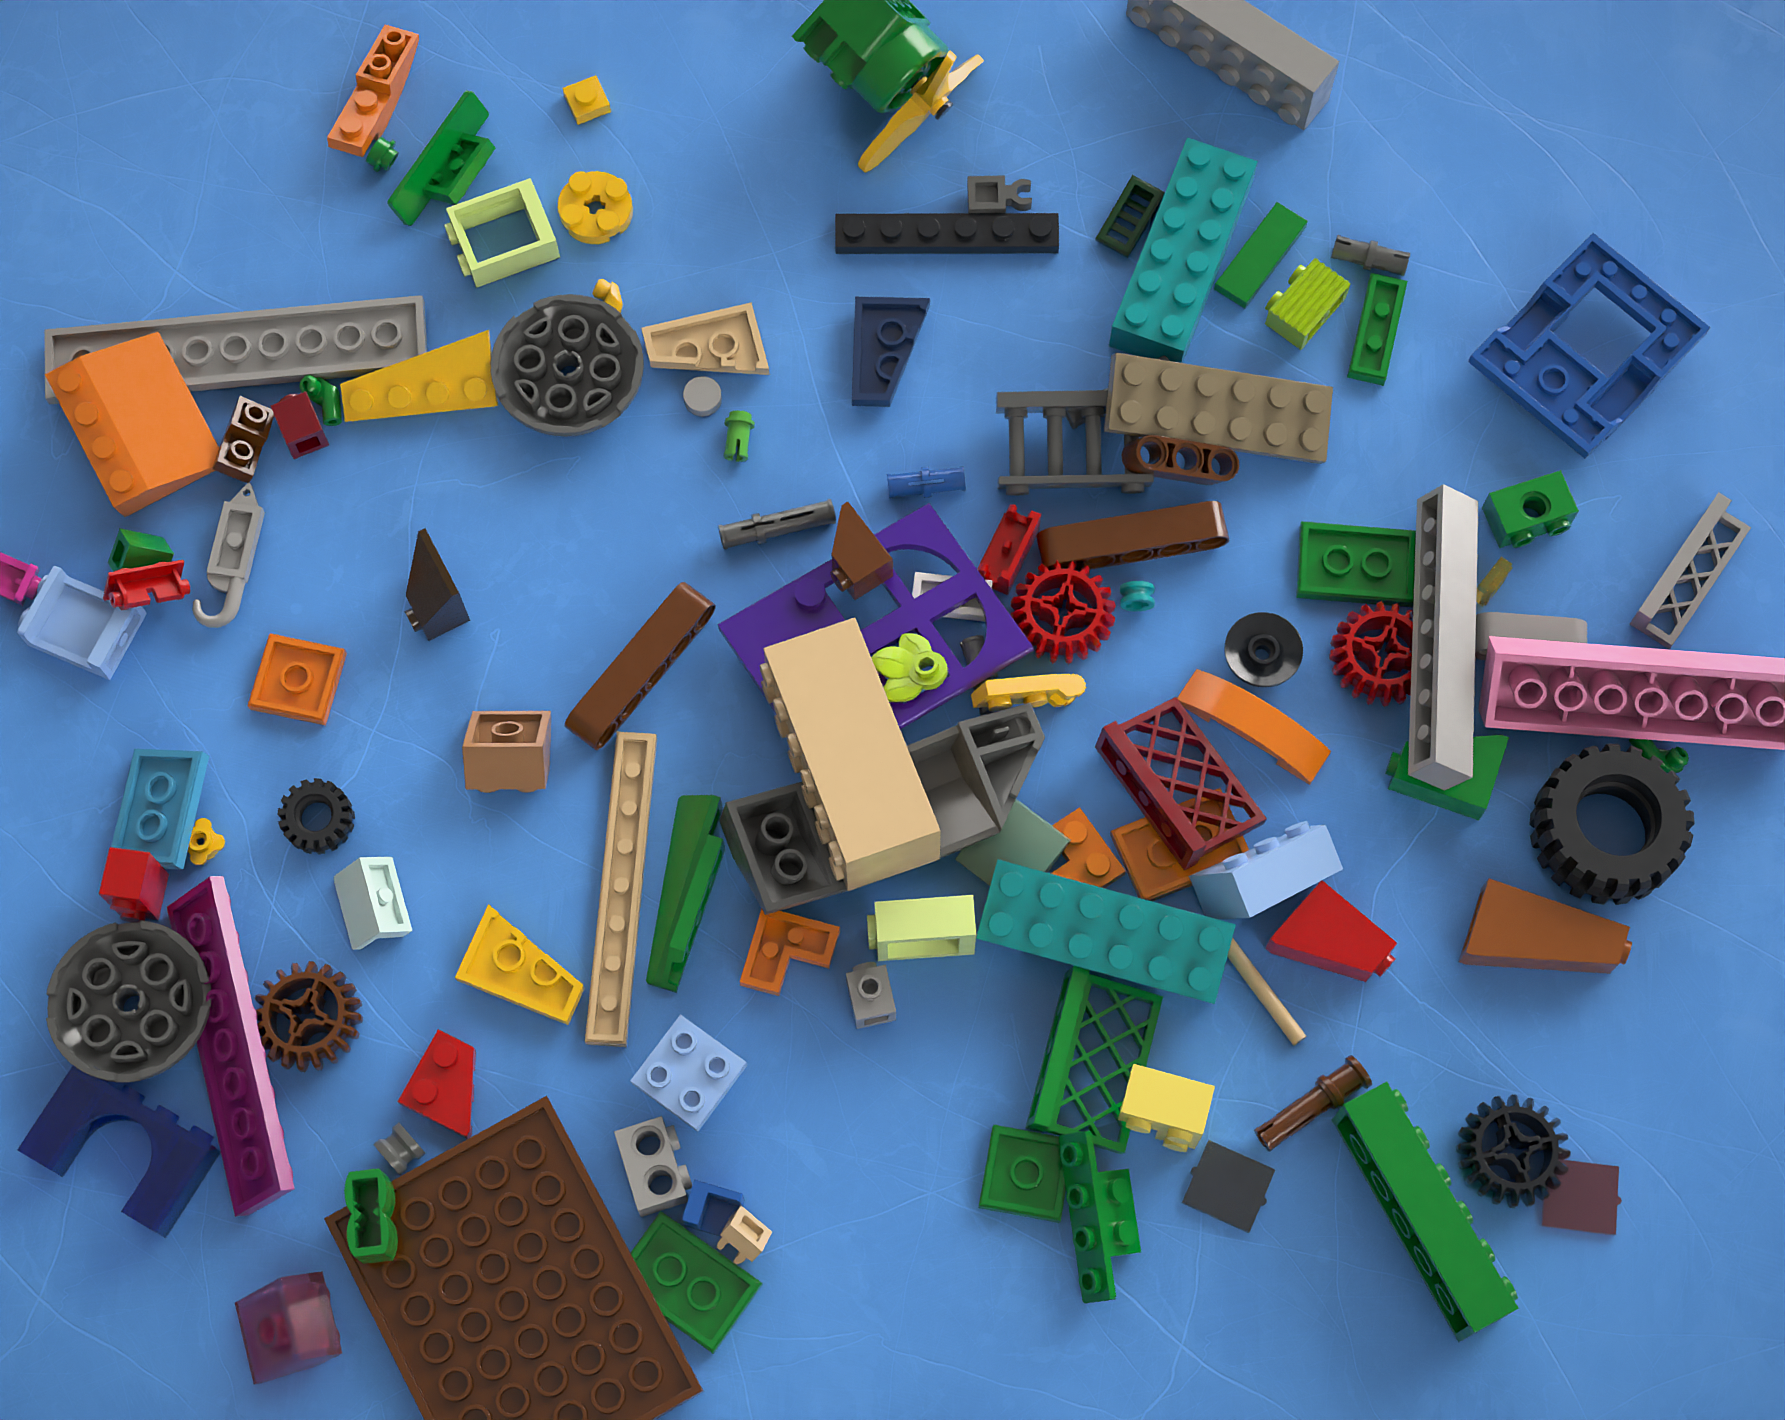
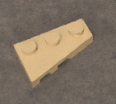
(709, 342)

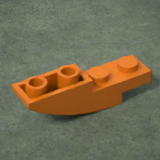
(377, 91)

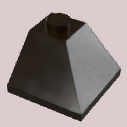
(432, 593)

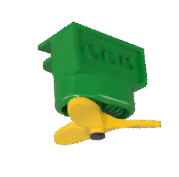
(889, 60)

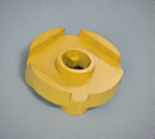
(591, 187)

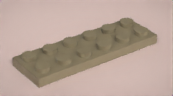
(1218, 408)

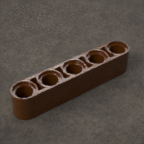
(1135, 537)
(640, 666)

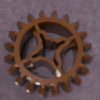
(313, 1001)

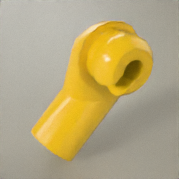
(608, 293)

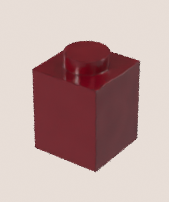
(299, 424)

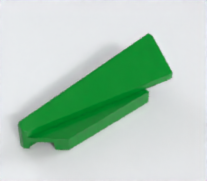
(686, 887)

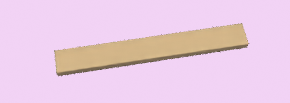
(621, 890)

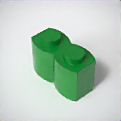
(370, 1228)

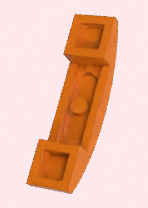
(1256, 722)

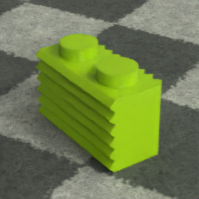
(1307, 303)

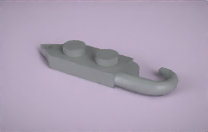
(232, 555)

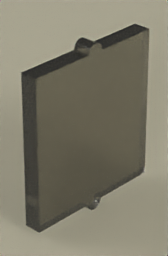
(1228, 1186)

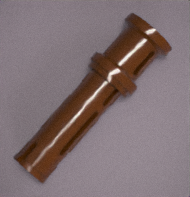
(1327, 1094)

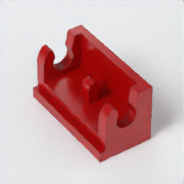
(1009, 548)

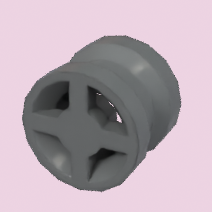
(399, 1148)

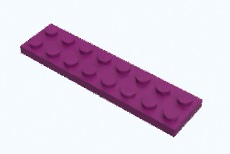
(233, 1054)

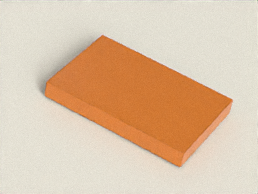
(1152, 865)

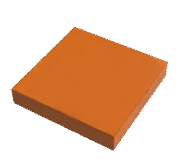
(297, 679)

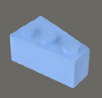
(1267, 873)

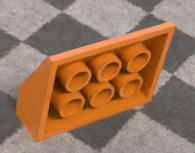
(135, 421)

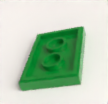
(1356, 564)
(693, 1282)

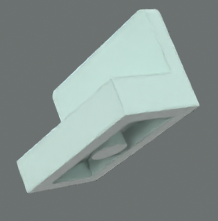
(371, 901)

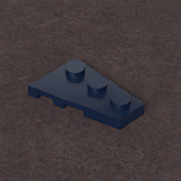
(882, 345)

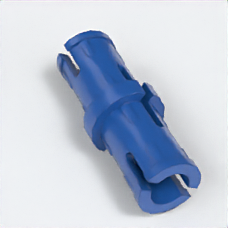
(953, 480)

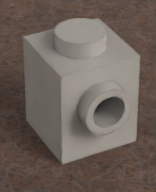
(870, 995)

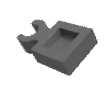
(991, 194)

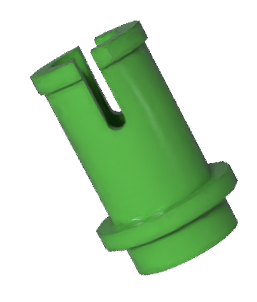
(738, 434)

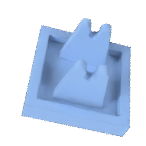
(689, 1073)

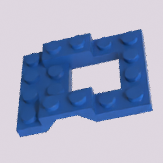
(1561, 384)

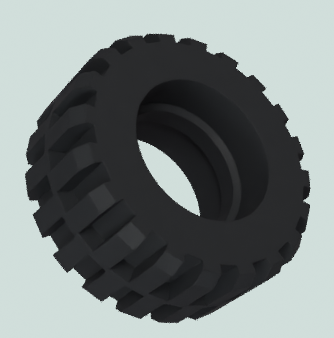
(1646, 790)

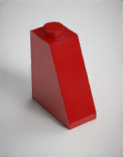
(1333, 937)

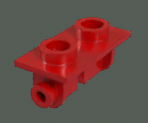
(130, 587)

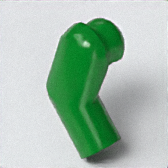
(326, 396)
(1672, 759)

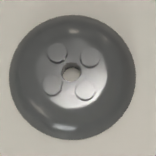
(563, 334)
(99, 977)

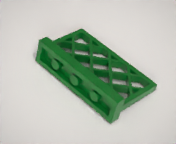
(1061, 1047)

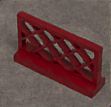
(1149, 789)

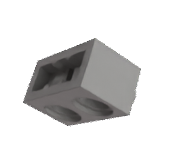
(645, 1168)

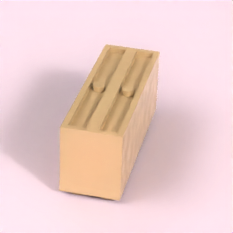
(850, 755)

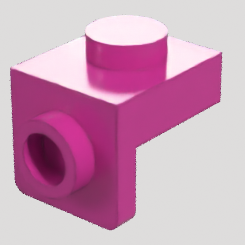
(17, 579)

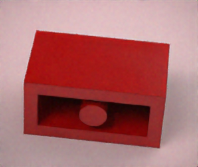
(133, 884)

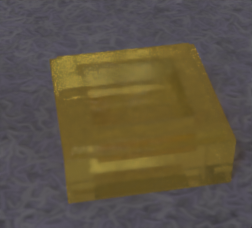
(1493, 581)

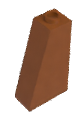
(1540, 933)

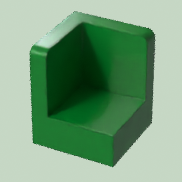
(138, 550)

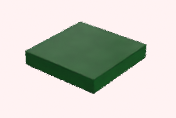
(1023, 1175)

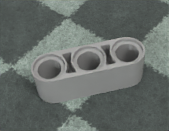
(1526, 627)

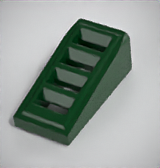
(1143, 190)

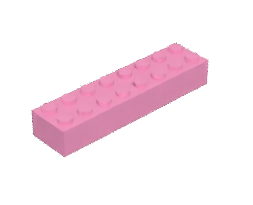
(1634, 693)

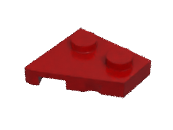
(444, 1084)

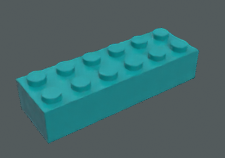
(1183, 252)
(1106, 931)

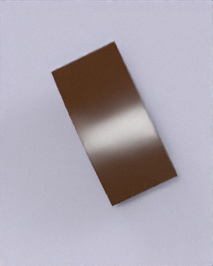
(243, 440)

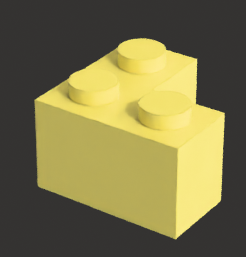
(1166, 1104)

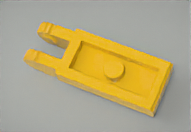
(1039, 690)

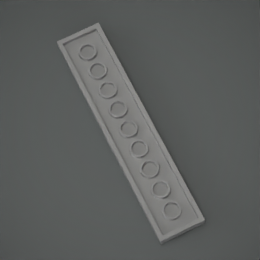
(266, 343)

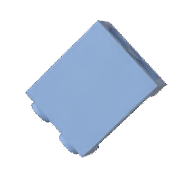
(78, 625)

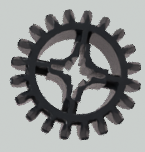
(1516, 1166)

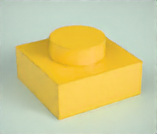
(586, 100)

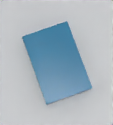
(161, 804)

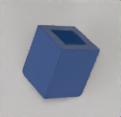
(710, 1207)

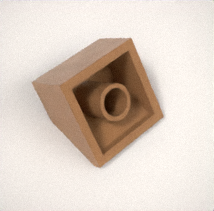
(507, 750)

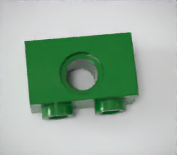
(1546, 495)

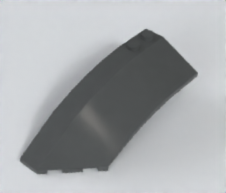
(967, 776)

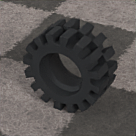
(306, 795)

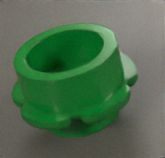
(382, 154)

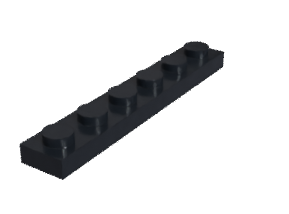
(947, 233)

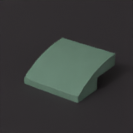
(1022, 841)

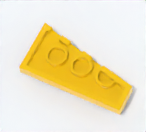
(431, 382)

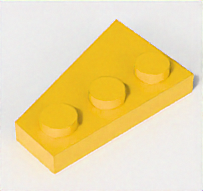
(518, 971)

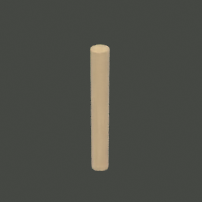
(1265, 994)

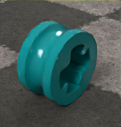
(1137, 596)

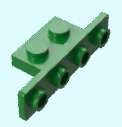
(446, 163)
(1099, 1215)

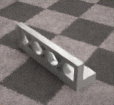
(1683, 560)

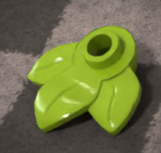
(904, 668)

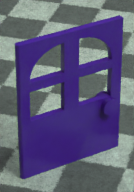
(806, 607)

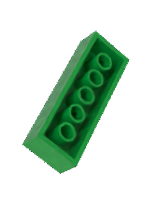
(1424, 1211)

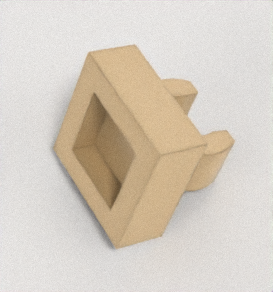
(744, 1234)

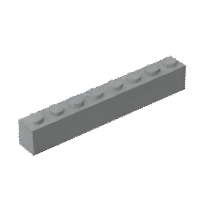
(1444, 639)

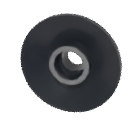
(1267, 633)

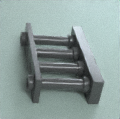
(1054, 407)

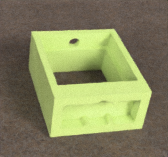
(493, 206)
(923, 928)

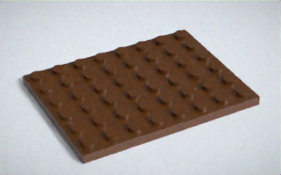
(518, 1287)

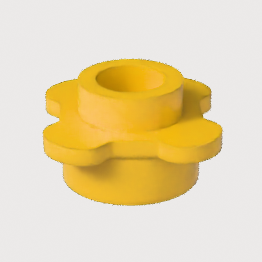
(212, 842)

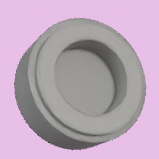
(702, 396)

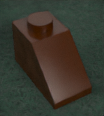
(858, 556)

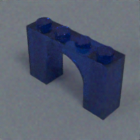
(177, 1159)

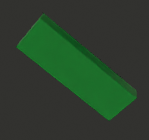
(1260, 255)
(1377, 329)

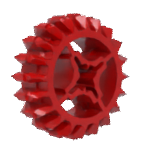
(1078, 614)
(1367, 651)

